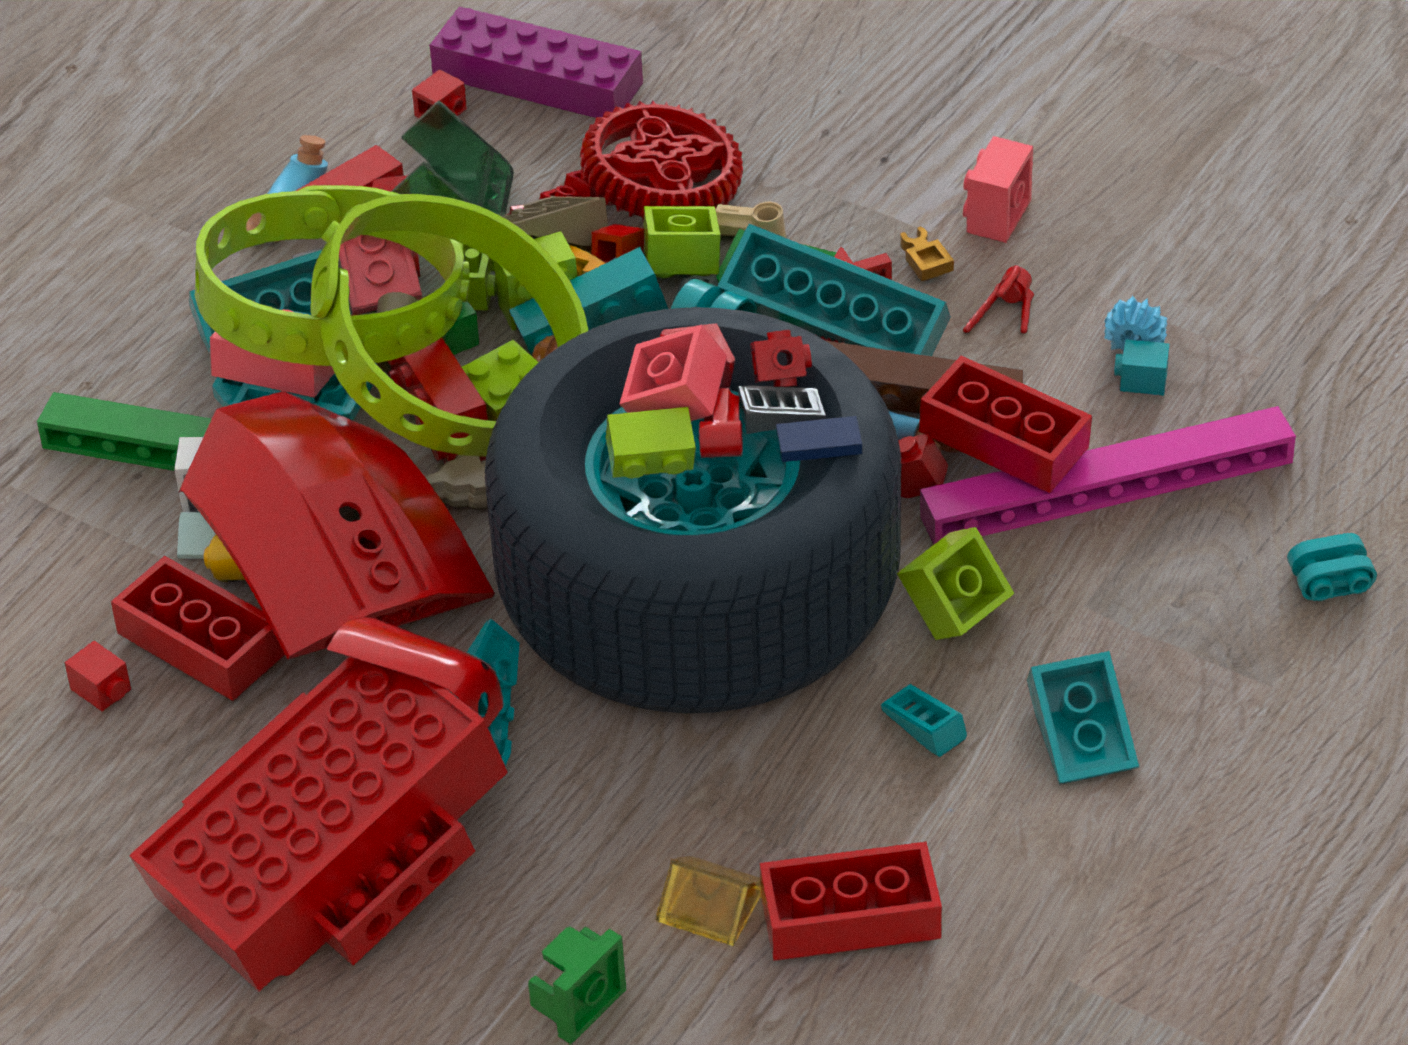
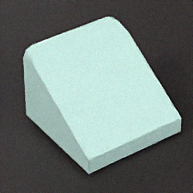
(193, 535)

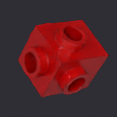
(765, 359)

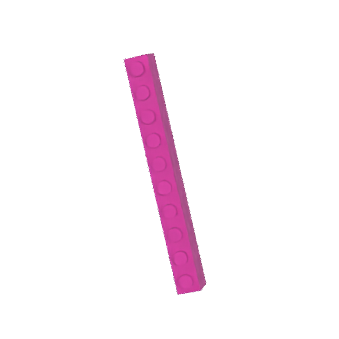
(1114, 475)

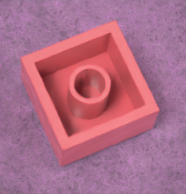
(998, 189)
(675, 373)

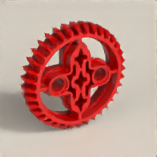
(662, 159)

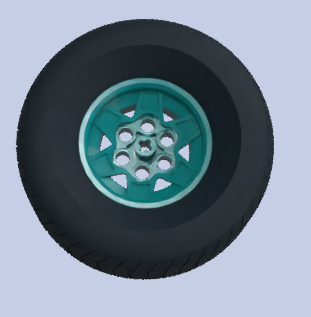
(716, 576)

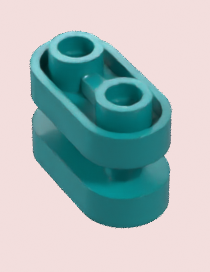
(1332, 566)

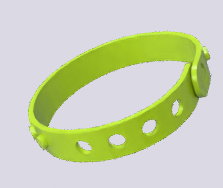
(453, 220)
(298, 336)

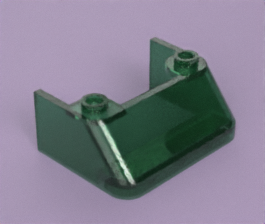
(457, 162)

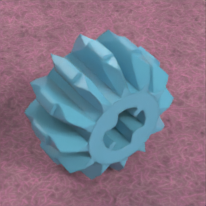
(1134, 322)

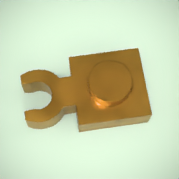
(926, 257)

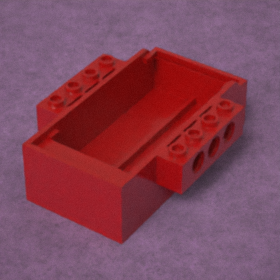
(325, 822)

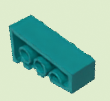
(606, 294)

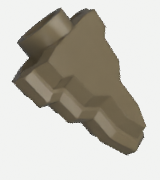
(461, 482)

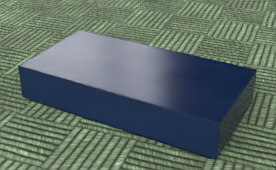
(819, 439)

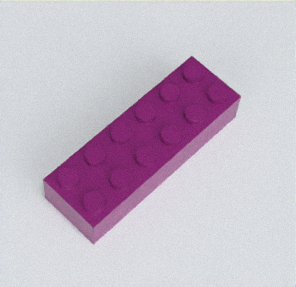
(536, 63)

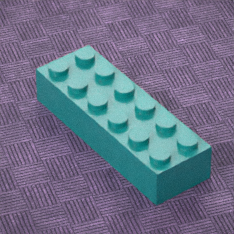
(832, 296)

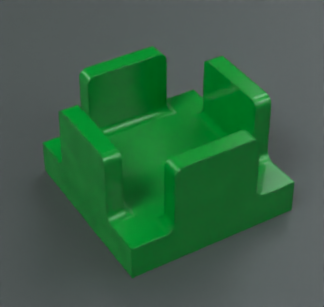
(589, 984)

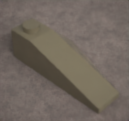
(571, 215)

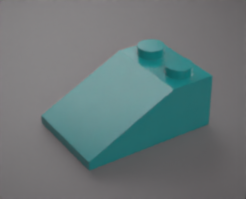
(1082, 717)

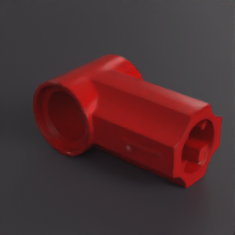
(722, 431)

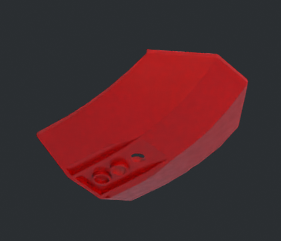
(273, 496)

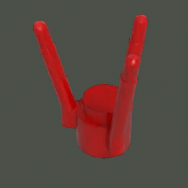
(1012, 289)

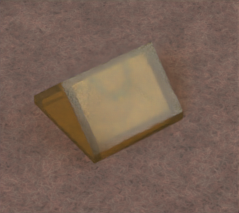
(707, 899)

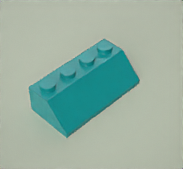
(276, 286)

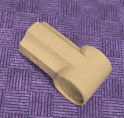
(763, 215)

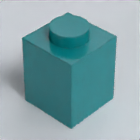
(1143, 367)

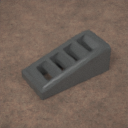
(767, 405)

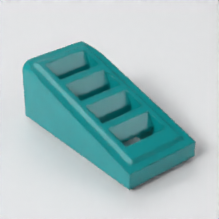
(928, 721)

